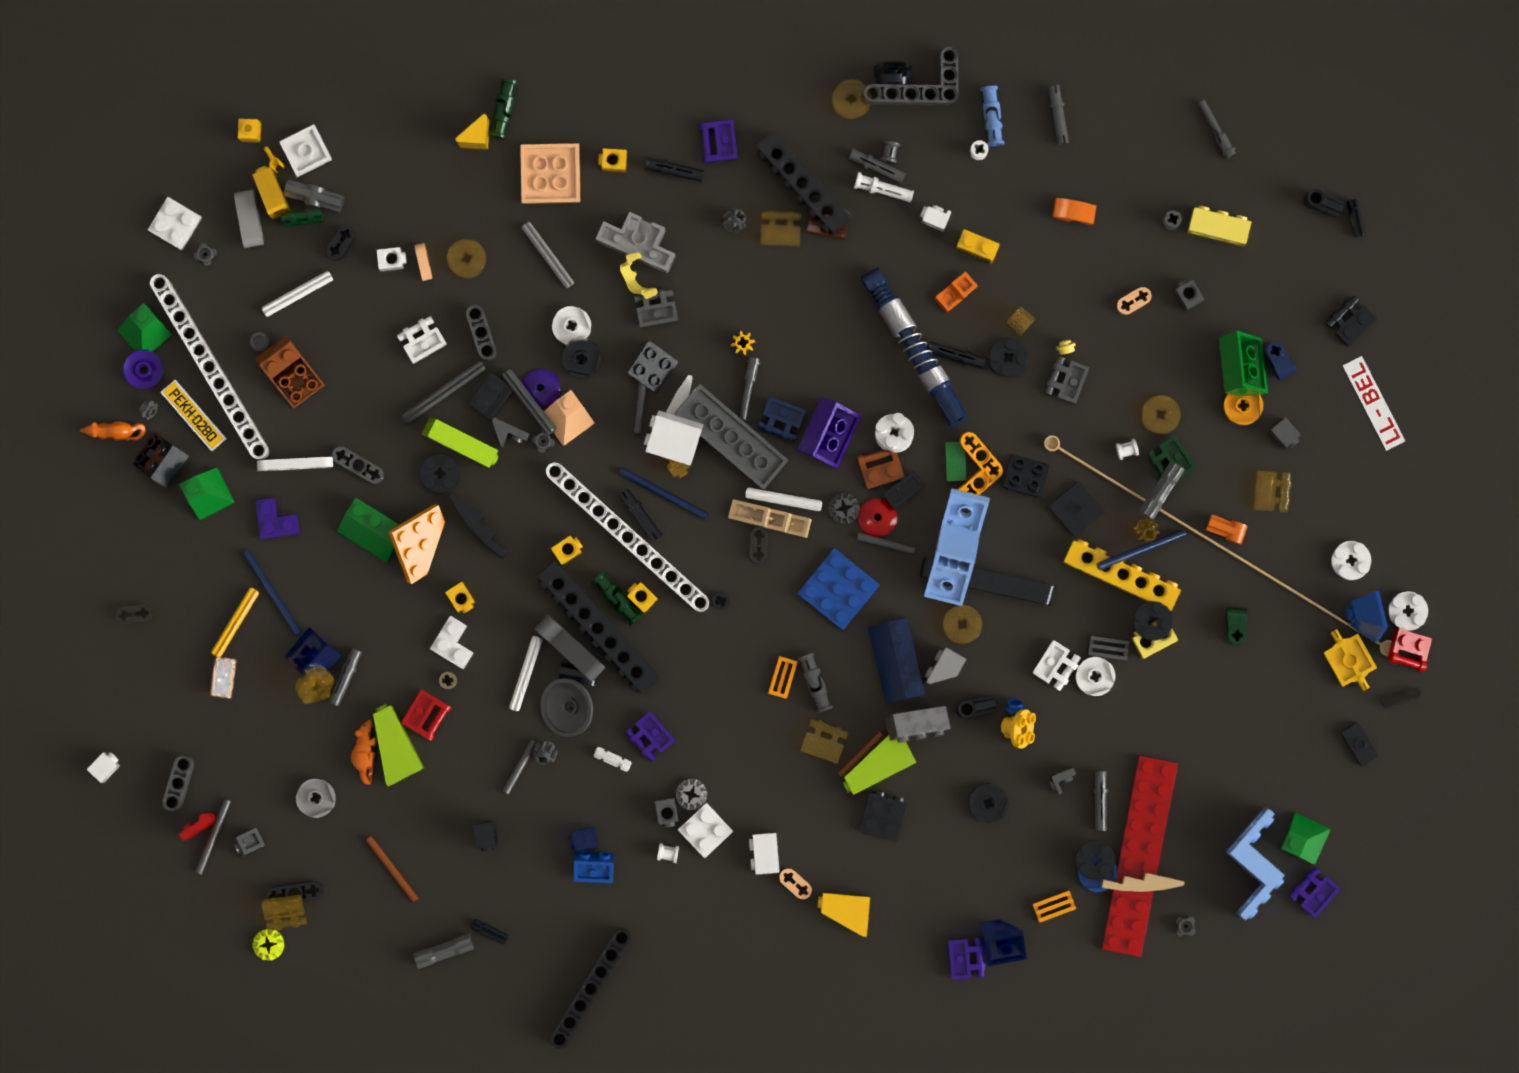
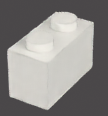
(765, 853)

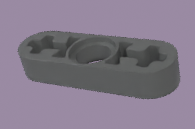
(348, 453)

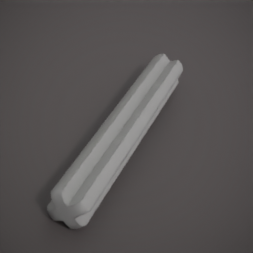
(547, 254)

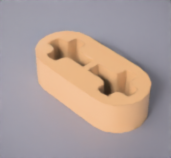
(423, 261)
(1131, 297)
(792, 887)

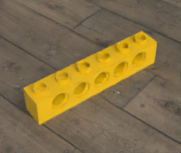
(1074, 559)

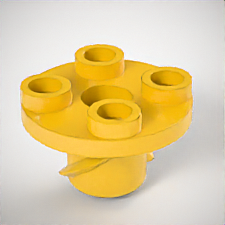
(1019, 728)

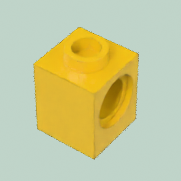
(249, 130)
(620, 166)
(558, 549)
(454, 592)
(645, 605)

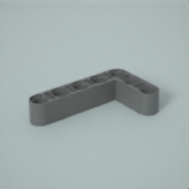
(919, 90)

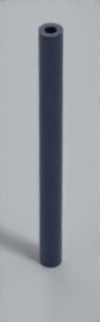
(663, 493)
(1141, 549)
(271, 592)

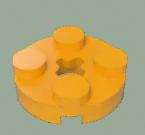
(1236, 414)

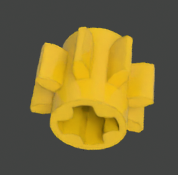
(739, 347)

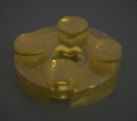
(843, 91)
(470, 248)
(1149, 414)
(951, 626)
(306, 687)

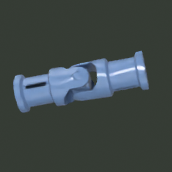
(992, 117)

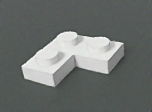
(447, 645)

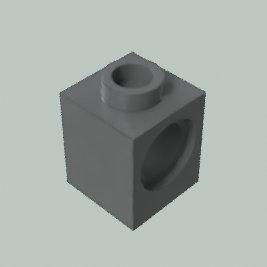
(1197, 296)
(1285, 433)
(667, 803)

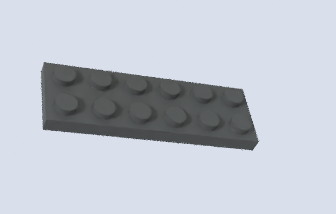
(732, 437)

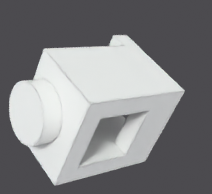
(935, 217)

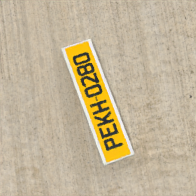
(193, 415)

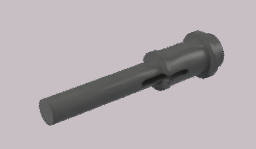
(1221, 138)
(750, 377)

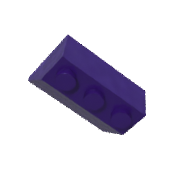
(829, 432)

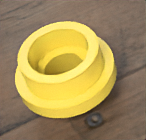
(1066, 347)

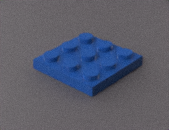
(838, 589)

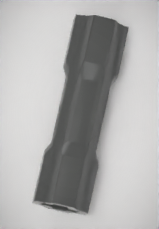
(1162, 489)
(445, 950)

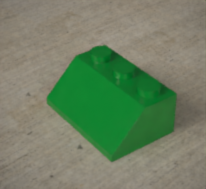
(1243, 364)
(368, 529)

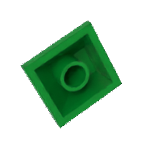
(144, 330)
(207, 493)
(1304, 838)

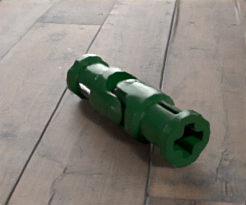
(502, 112)
(619, 601)

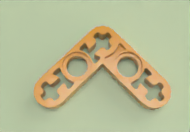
(983, 472)

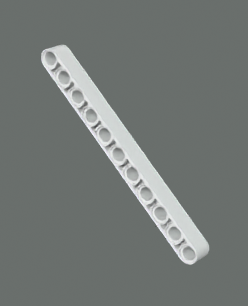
(202, 360)
(623, 528)

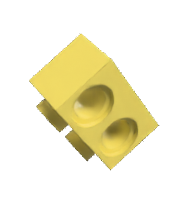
(1154, 646)

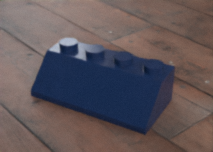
(896, 660)

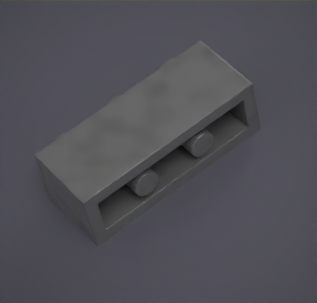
(918, 724)

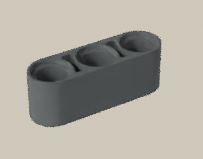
(476, 324)
(171, 790)

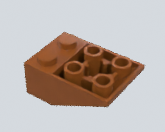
(289, 371)

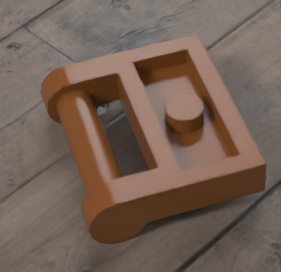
(882, 473)

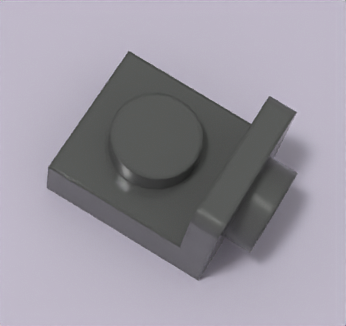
(1063, 776)
(247, 843)

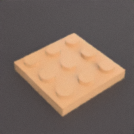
(550, 173)

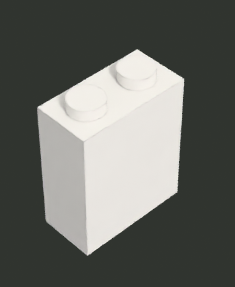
(673, 437)

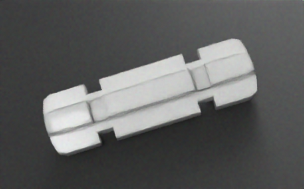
(612, 759)

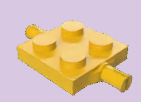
(1349, 660)

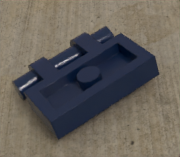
(784, 413)

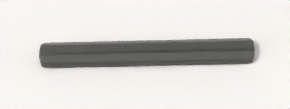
(443, 392)

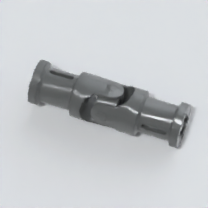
(814, 679)

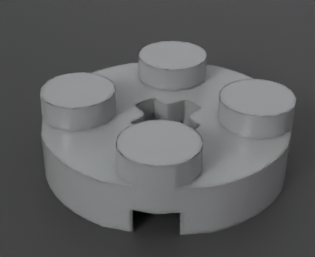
(305, 793)

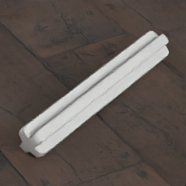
(297, 293)
(783, 499)
(525, 674)

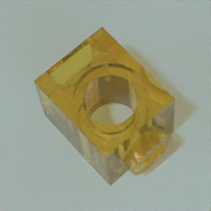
(1021, 321)

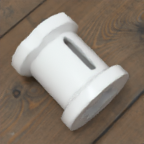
(977, 144)
(1127, 449)
(668, 853)

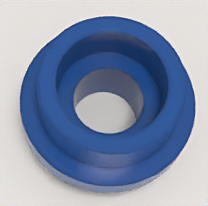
(1014, 706)

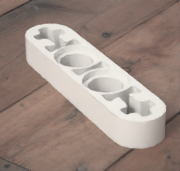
(296, 463)

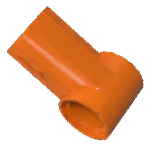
(1231, 530)

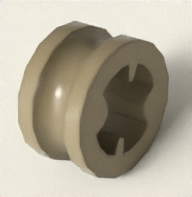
(451, 675)

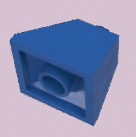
(1368, 616)

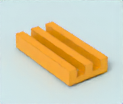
(787, 661)
(1069, 900)

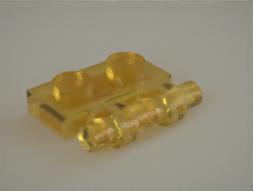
(780, 234)
(1266, 490)
(822, 747)
(284, 907)

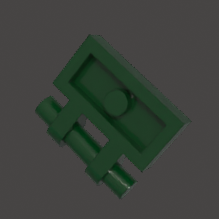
(303, 217)
(1174, 452)

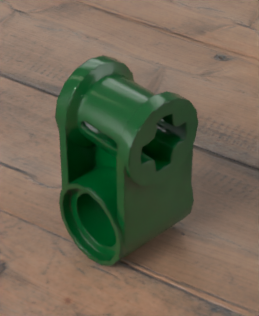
(1236, 621)

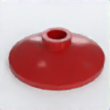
(870, 525)

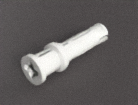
(874, 185)

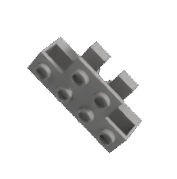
(638, 237)

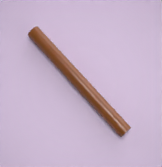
(392, 869)

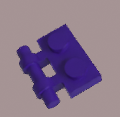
(654, 731)
(1319, 896)
(960, 959)

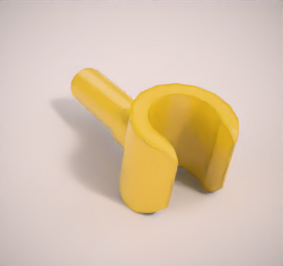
(274, 162)

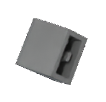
(947, 666)

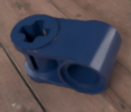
(1280, 364)

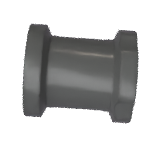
(889, 152)
(1170, 226)

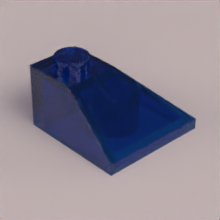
(312, 652)
(1003, 942)

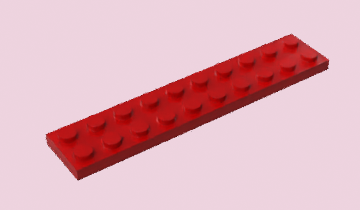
(1140, 854)

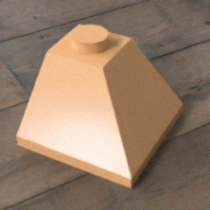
(568, 417)

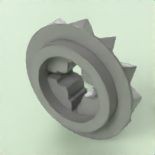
(700, 790)

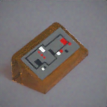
(223, 677)

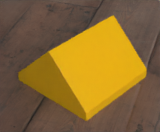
(476, 135)

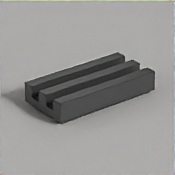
(1092, 645)

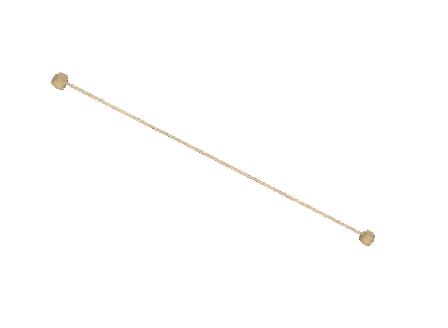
(1052, 444)

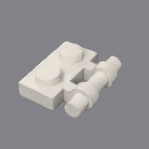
(423, 345)
(1050, 663)

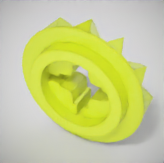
(273, 936)

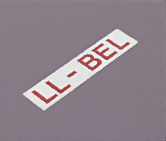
(1374, 403)

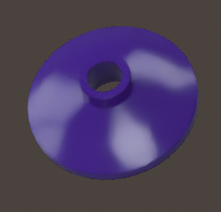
(133, 367)
(551, 387)

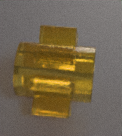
(677, 468)
(1146, 530)

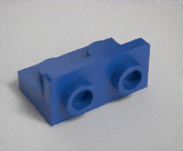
(593, 866)

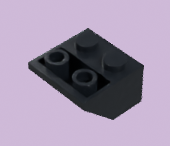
(160, 460)

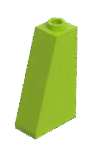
(460, 442)
(395, 747)
(879, 764)

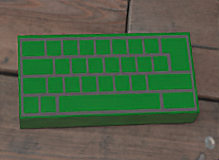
(955, 462)

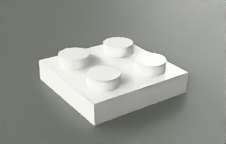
(305, 150)
(174, 223)
(705, 830)

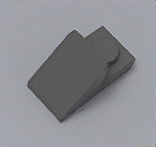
(503, 430)

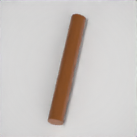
(861, 754)

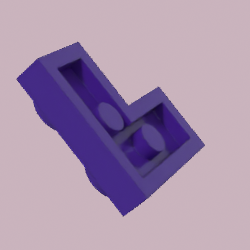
(270, 524)

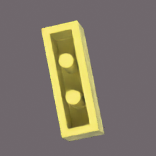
(1219, 226)

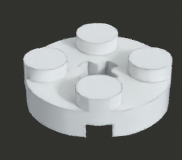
(575, 315)
(891, 442)
(1344, 569)
(1415, 602)
(1104, 682)

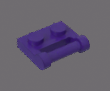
(724, 139)

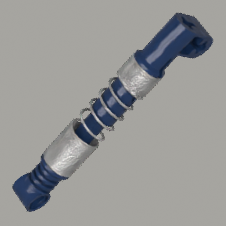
(901, 325)

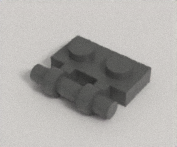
(659, 313)
(1072, 383)

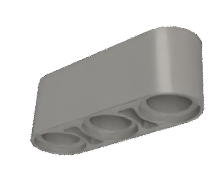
(249, 218)

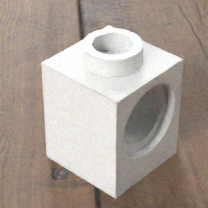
(383, 254)
(104, 766)

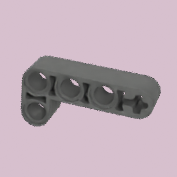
(569, 647)

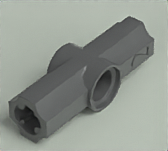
(314, 196)

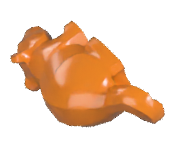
(116, 430)
(362, 754)

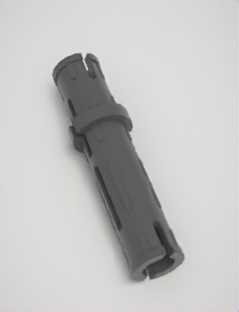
(1058, 114)
(856, 155)
(342, 683)
(1100, 804)

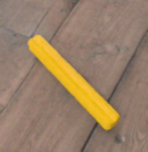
(235, 622)

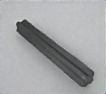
(529, 402)

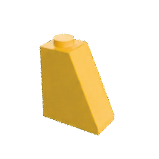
(270, 192)
(847, 910)

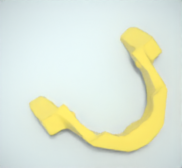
(629, 277)

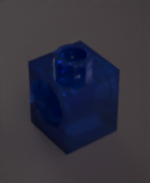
(584, 839)

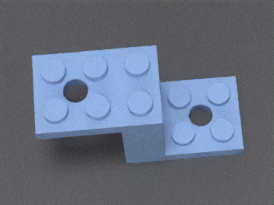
(956, 547)
(1255, 864)

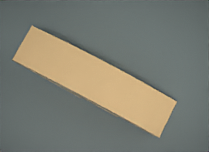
(769, 518)
(1149, 883)

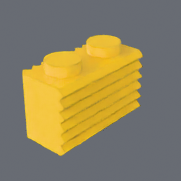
(977, 246)

